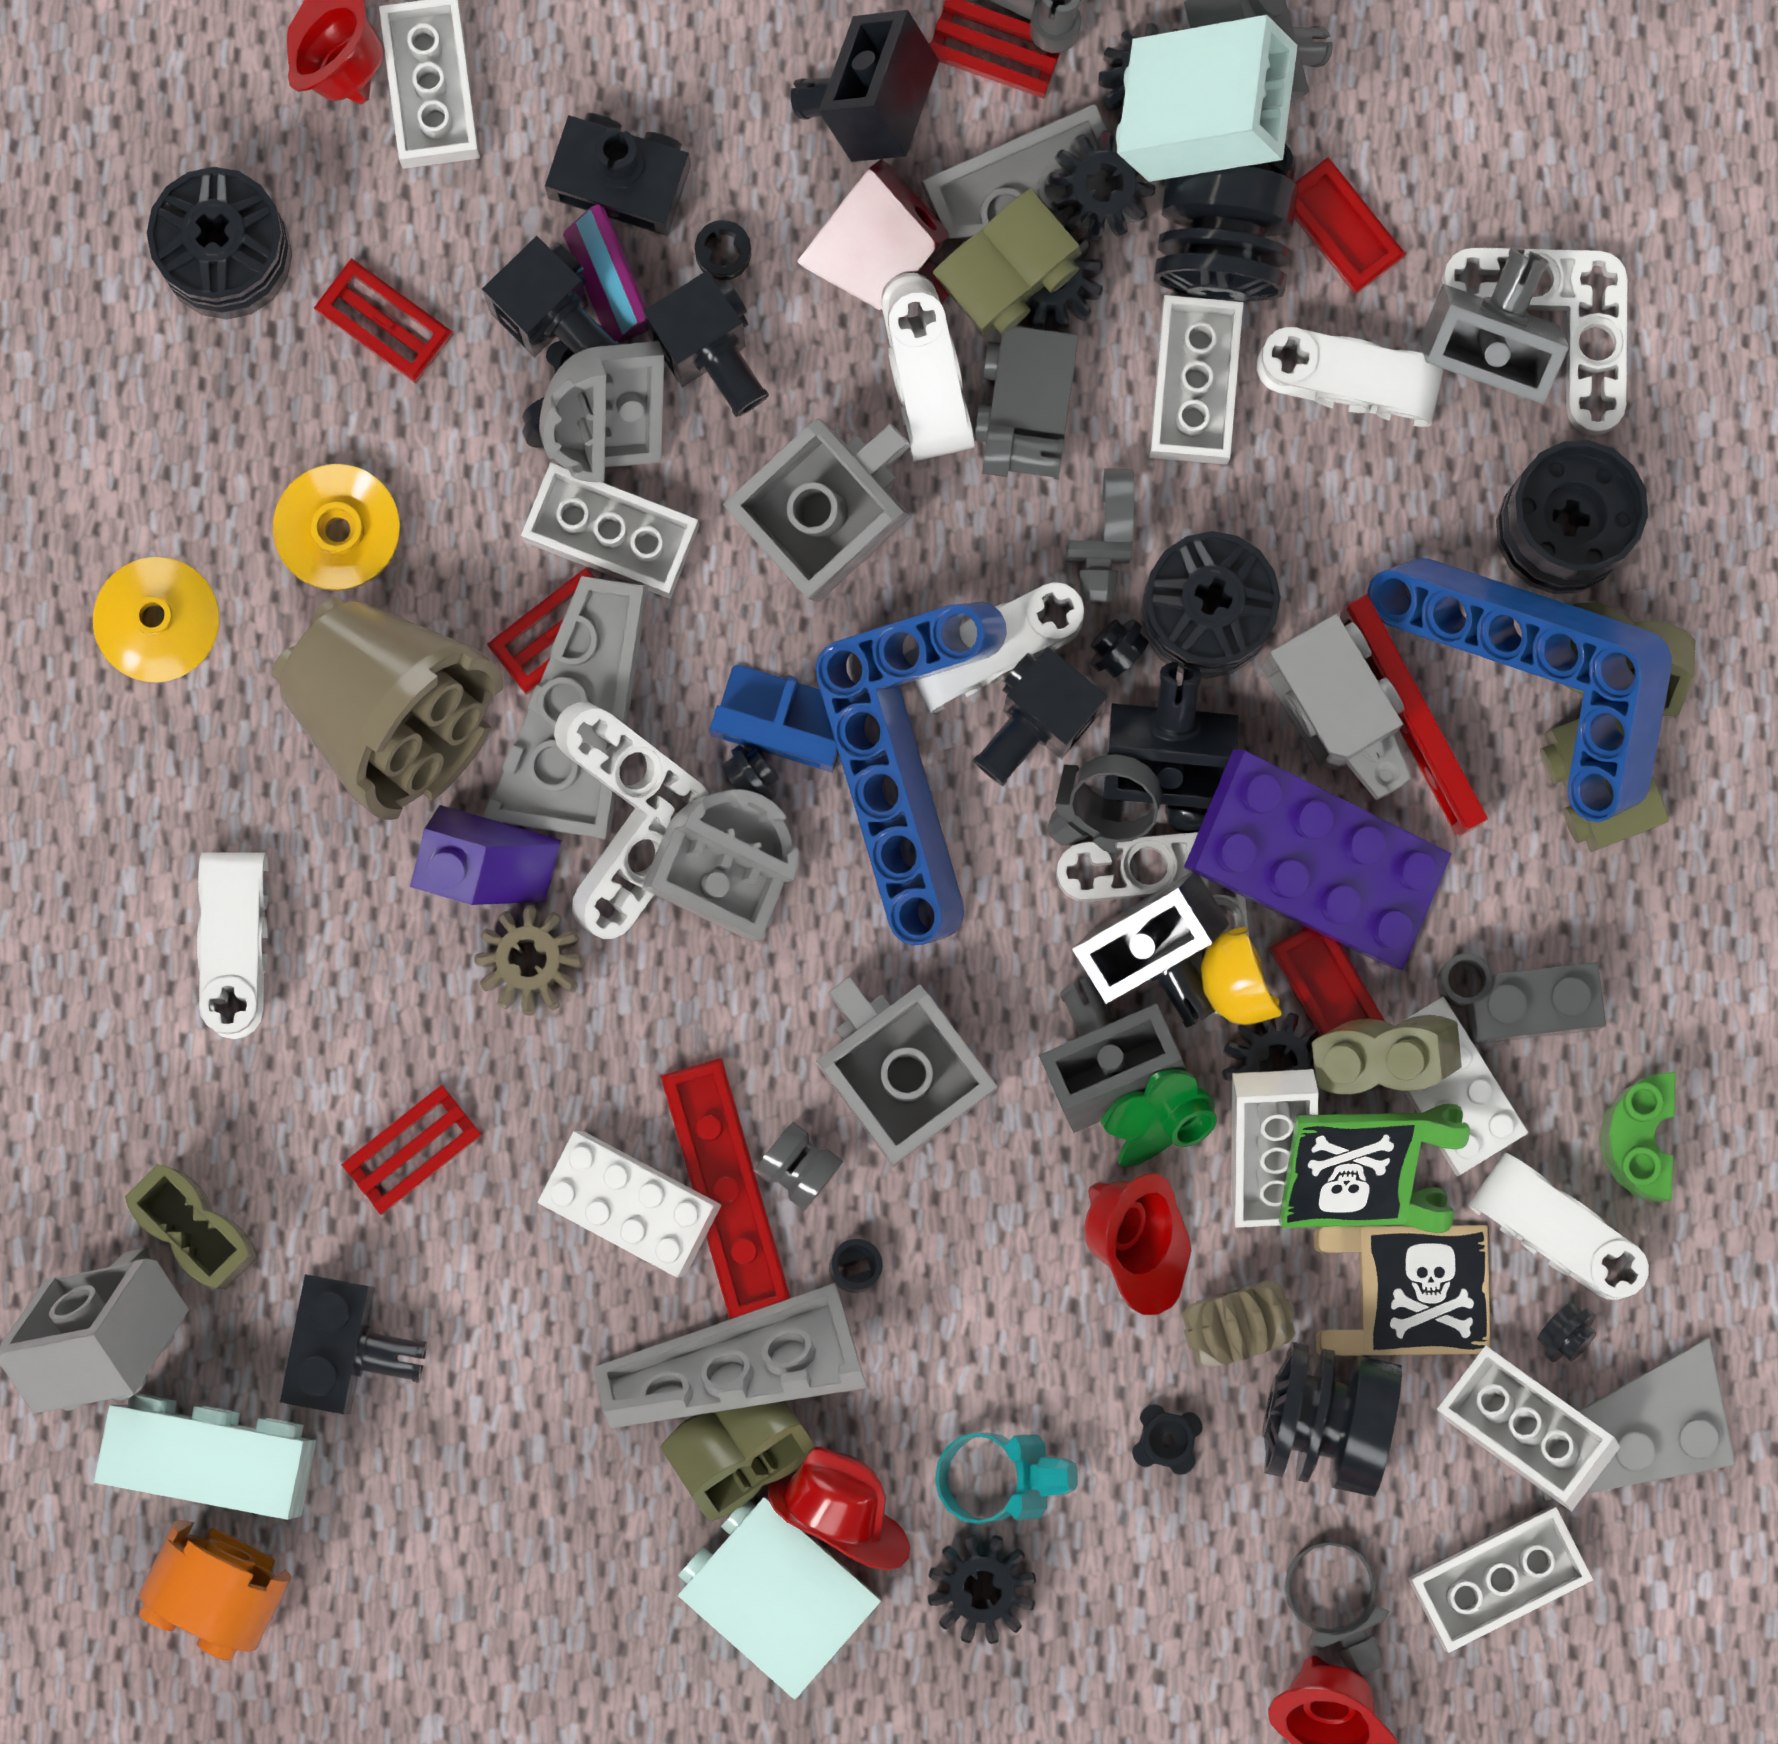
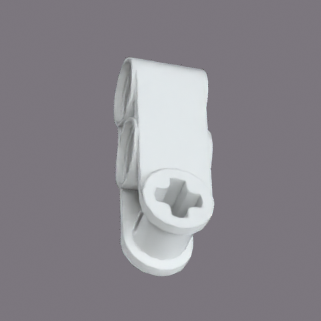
(925, 369)
(1352, 374)
(1023, 635)
(231, 938)
(1558, 1228)

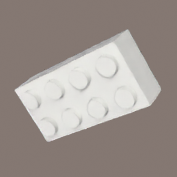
(429, 82)
(1196, 380)
(610, 531)
(1476, 1091)
(1262, 1139)
(629, 1203)
(1528, 1428)
(1500, 1579)

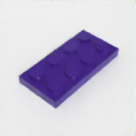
(1317, 859)

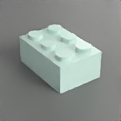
(206, 1457)

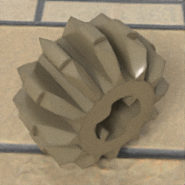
(514, 975)
(1238, 1324)

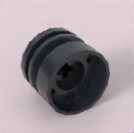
(1224, 240)
(213, 278)
(1599, 495)
(1174, 617)
(1332, 1419)

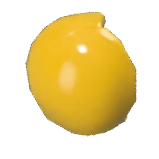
(1236, 980)

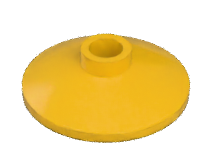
(326, 496)
(180, 639)

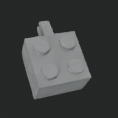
(823, 505)
(1340, 703)
(902, 1069)
(92, 1334)

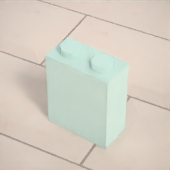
(1207, 98)
(777, 1596)

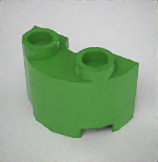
(1629, 1137)

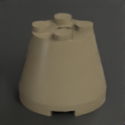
(387, 702)

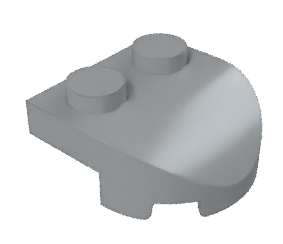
(605, 409)
(726, 861)

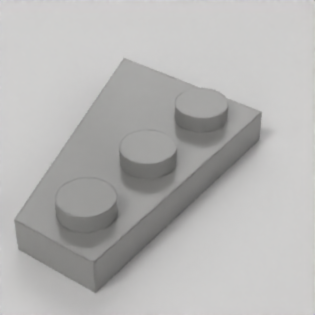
(981, 187)
(1664, 1422)

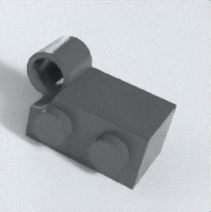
(1528, 1001)

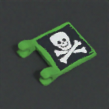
(1365, 1169)

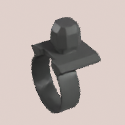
(1116, 545)
(1086, 813)
(1357, 1650)

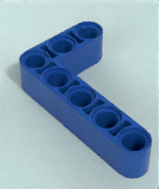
(1547, 653)
(899, 758)

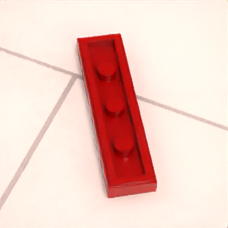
(1419, 726)
(724, 1172)

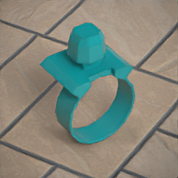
(1036, 1474)

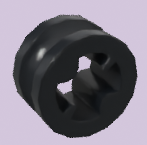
(741, 246)

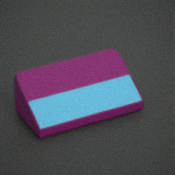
(607, 275)

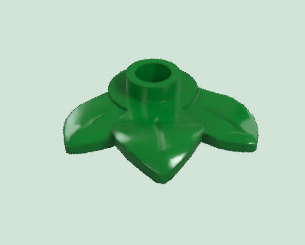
(1163, 1115)

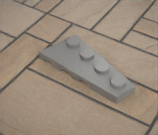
(588, 664)
(747, 1361)

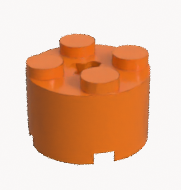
(212, 1590)

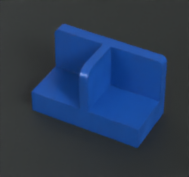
(776, 718)

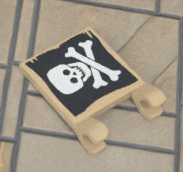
(1415, 1290)

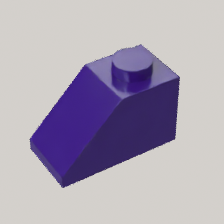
(483, 860)

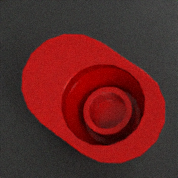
(333, 50)
(1141, 1239)
(843, 1506)
(1328, 1708)

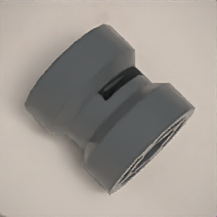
(809, 1175)

